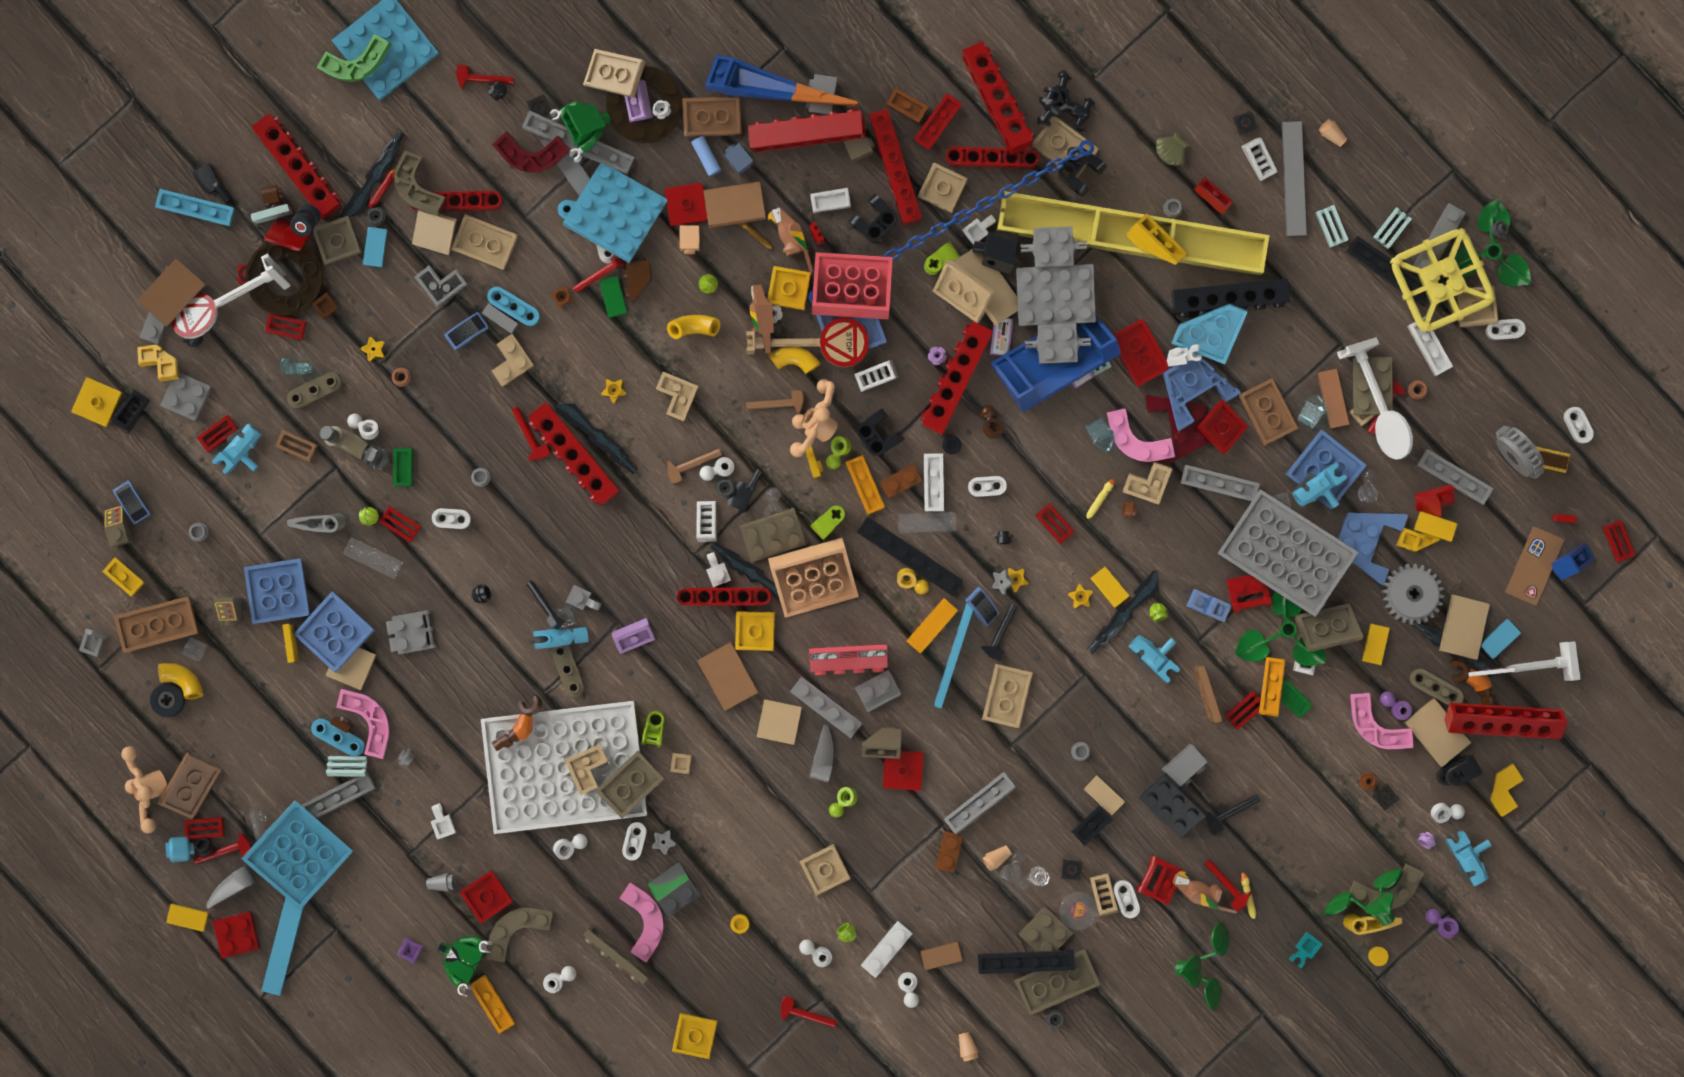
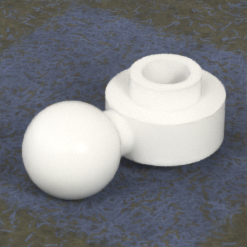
(355, 421)
(707, 472)
(1442, 813)
(579, 841)
(807, 947)
(567, 974)
(911, 999)

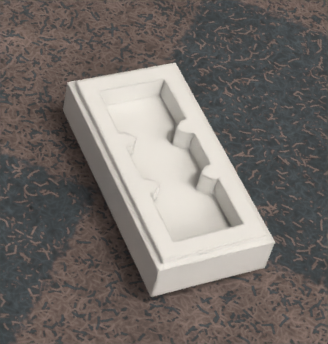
(830, 200)

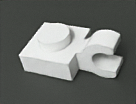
(977, 230)
(1181, 356)
(718, 572)
(442, 825)

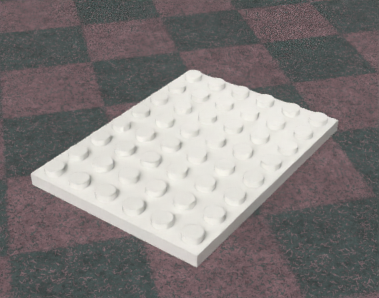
(531, 779)

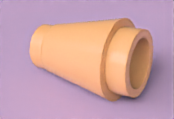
(1332, 132)
(996, 858)
(967, 1047)

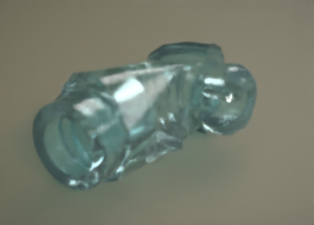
(299, 368)

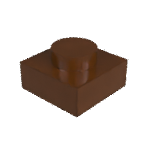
(325, 306)
(342, 723)

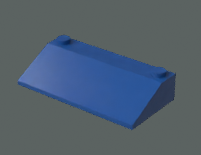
(1034, 382)

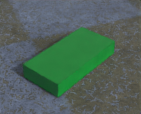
(613, 297)
(403, 467)
(1294, 699)

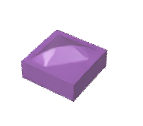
(409, 950)

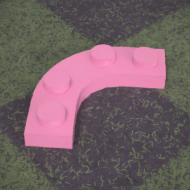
(1132, 446)
(374, 715)
(1371, 731)
(652, 918)

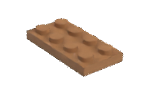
(156, 624)

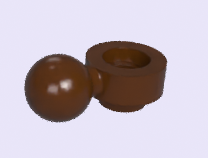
(987, 413)

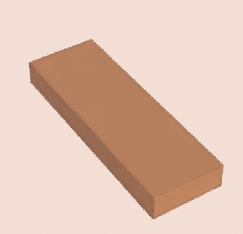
(1333, 398)

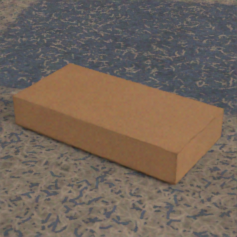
(941, 955)

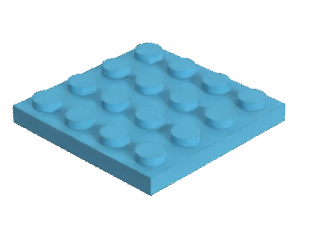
(408, 51)
(615, 212)
(297, 854)

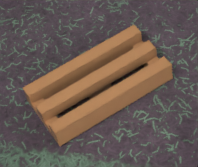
(281, 439)

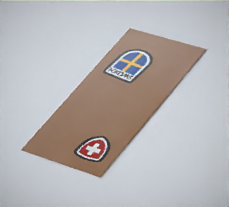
(1534, 565)

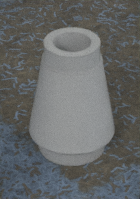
(443, 882)

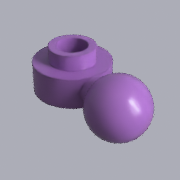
(1388, 699)
(1434, 917)

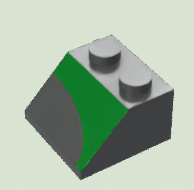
(674, 889)

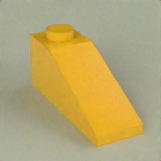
(1153, 239)

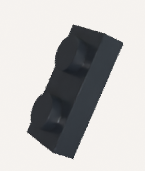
(1091, 825)

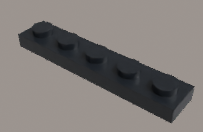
(1381, 265)
(1026, 961)

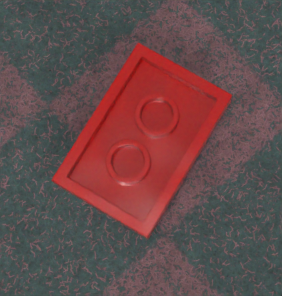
(1140, 353)

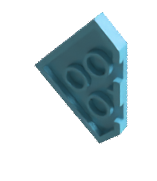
(1212, 331)

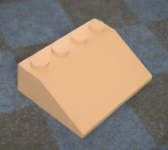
(813, 577)

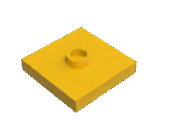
(789, 288)
(96, 402)
(755, 631)
(694, 1036)

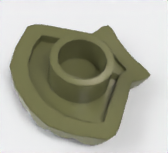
(1172, 150)

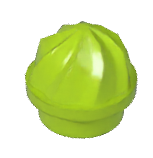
(708, 284)
(368, 516)
(1158, 612)
(846, 933)

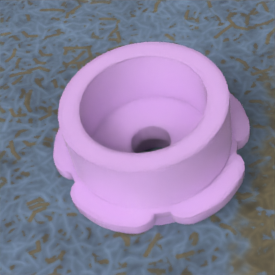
(937, 360)
(1426, 840)

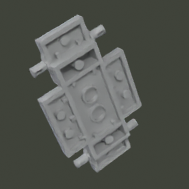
(1056, 294)

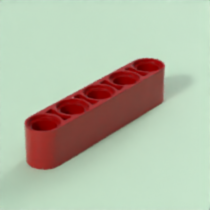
(983, 162)
(465, 197)
(714, 596)

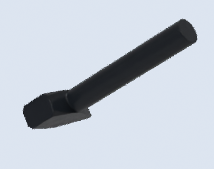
(553, 620)
(992, 650)
(1214, 821)

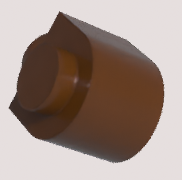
(272, 196)

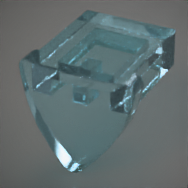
(1312, 411)
(1101, 434)

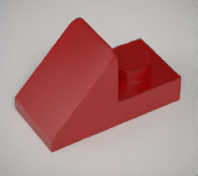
(1432, 500)

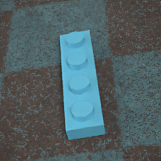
(195, 207)

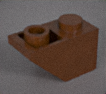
(638, 278)

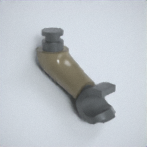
(354, 445)

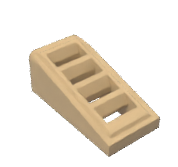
(1105, 877)

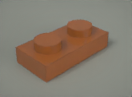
(907, 105)
(900, 481)
(949, 852)

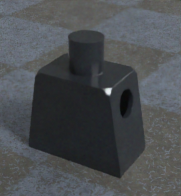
(998, 251)

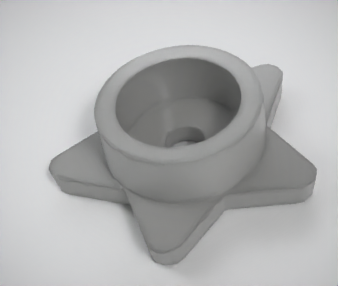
(1007, 582)
(668, 841)

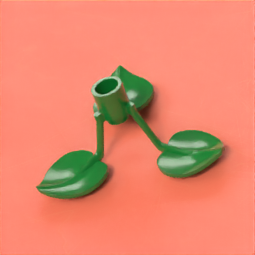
(1514, 269)
(1253, 647)
(1379, 907)
(1192, 969)

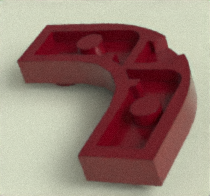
(528, 161)

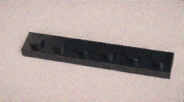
(909, 556)

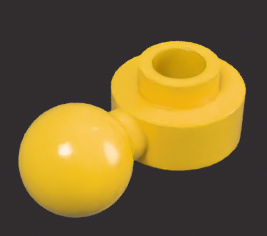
(920, 586)

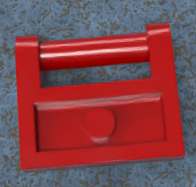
(1244, 586)
(1164, 887)

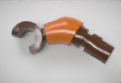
(1480, 683)
(523, 726)

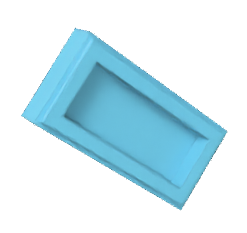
(375, 247)
(1499, 639)

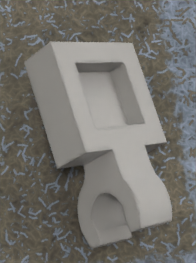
(580, 598)

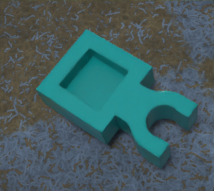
(1306, 947)

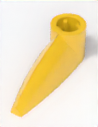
(1366, 924)

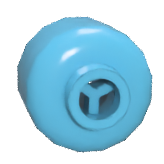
(179, 849)

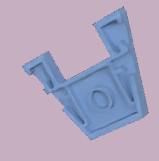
(1189, 381)
(1362, 534)

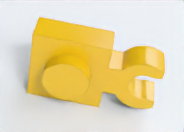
(815, 466)

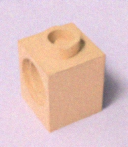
(689, 239)

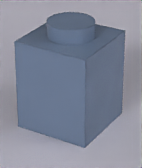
(738, 158)

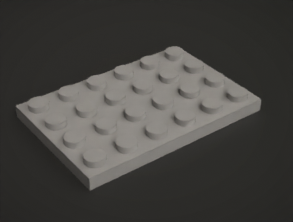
(1287, 553)

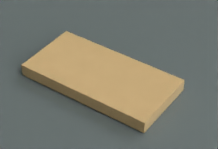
(1004, 300)

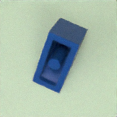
(1573, 561)

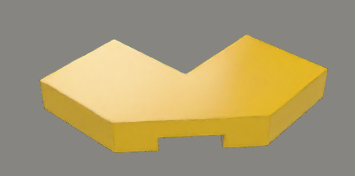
(166, 363)
(1415, 541)
(1500, 796)

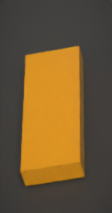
(865, 484)
(932, 625)
(1272, 687)
(492, 1004)

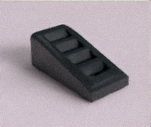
(135, 415)

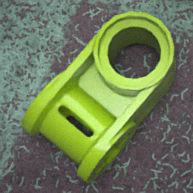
(943, 254)
(826, 524)
(654, 730)

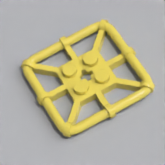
(1454, 285)

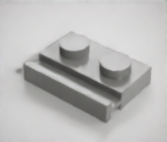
(878, 691)

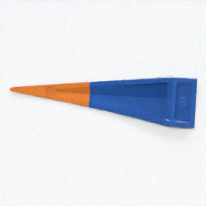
(745, 80)

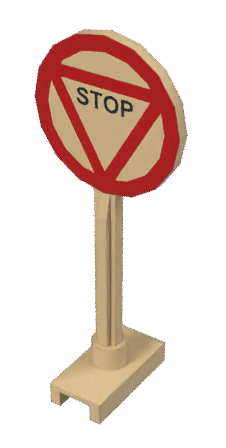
(841, 342)

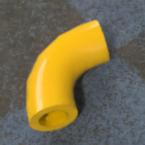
(693, 325)
(794, 355)
(183, 677)

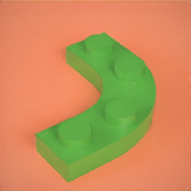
(360, 67)

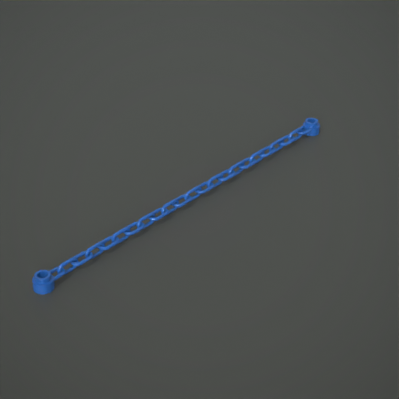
(991, 200)

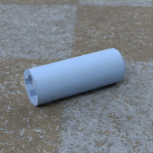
(706, 156)

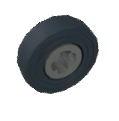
(174, 707)

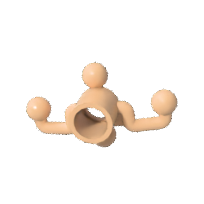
(815, 420)
(143, 787)

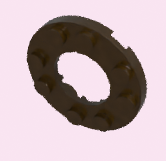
(647, 131)
(294, 303)

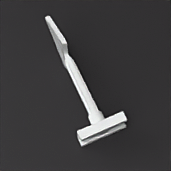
(1567, 661)

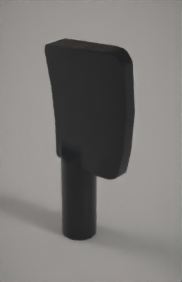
(209, 182)
(743, 492)

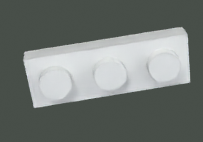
(1431, 349)
(933, 482)
(886, 949)

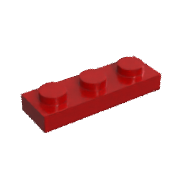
(937, 122)

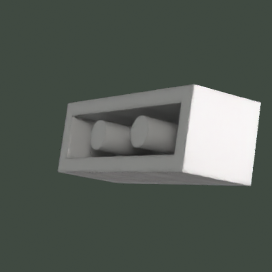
(500, 318)

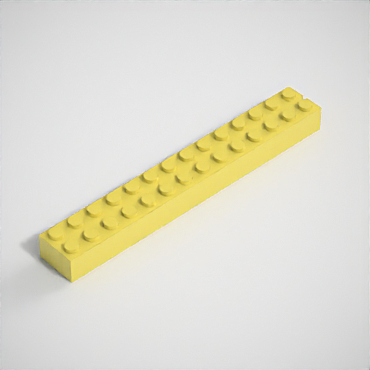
(1107, 231)

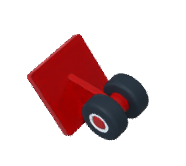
(297, 232)

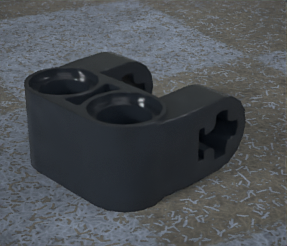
(1073, 182)
(861, 227)
(875, 437)
(1459, 771)

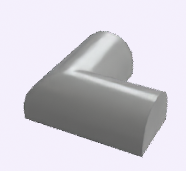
(440, 290)

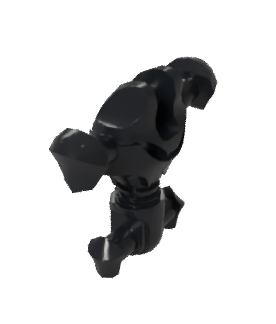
(1059, 101)

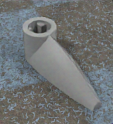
(319, 523)
(823, 757)
(231, 885)

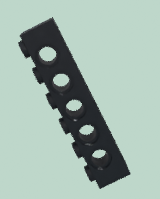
(1278, 287)

